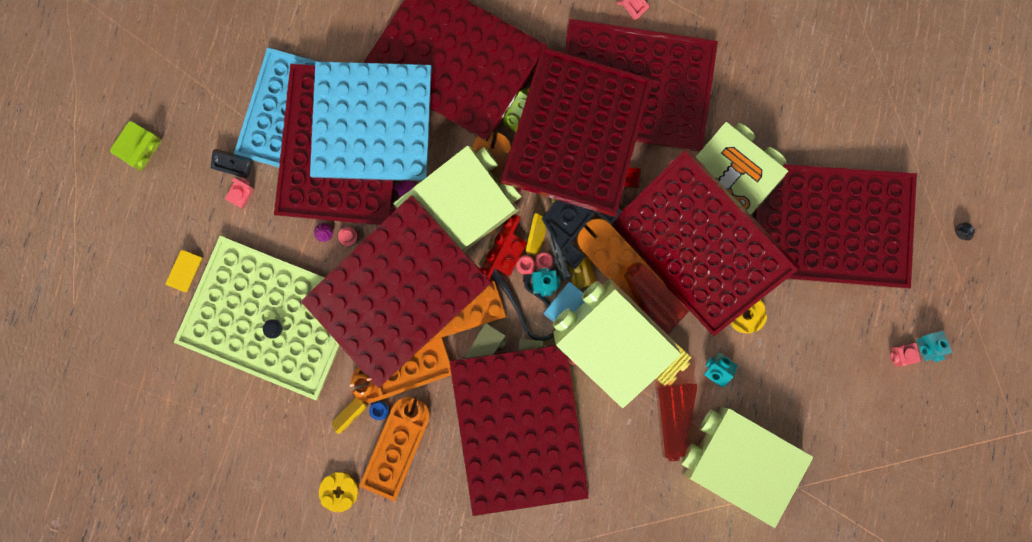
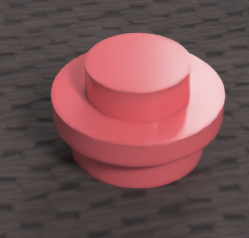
(347, 236)
(544, 260)
(525, 265)

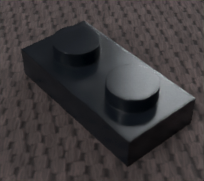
(230, 163)

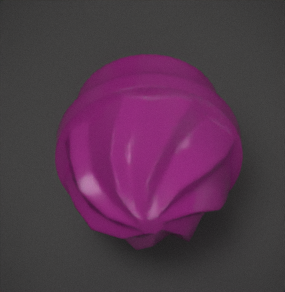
(323, 232)

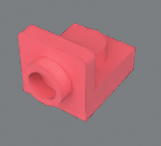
(634, 7)
(239, 192)
(905, 355)

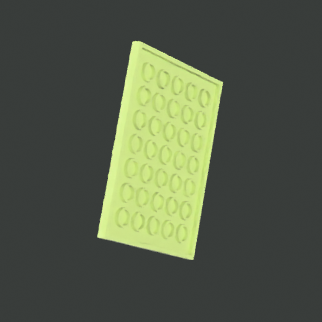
(234, 302)

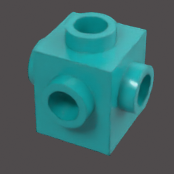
(540, 287)
(934, 346)
(720, 369)

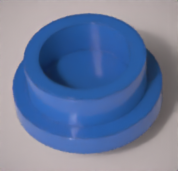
(379, 410)

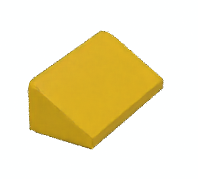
(536, 235)
(184, 271)
(583, 275)
(348, 415)

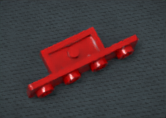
(505, 250)

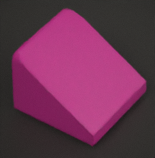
(404, 187)

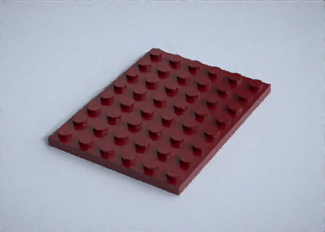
(472, 54)
(679, 74)
(577, 132)
(320, 198)
(844, 224)
(703, 243)
(396, 291)
(518, 429)

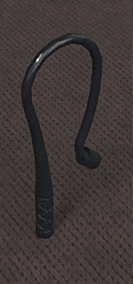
(526, 279)

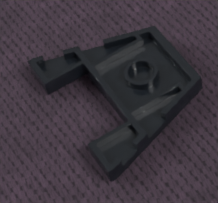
(564, 224)

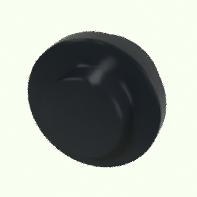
(965, 231)
(272, 329)

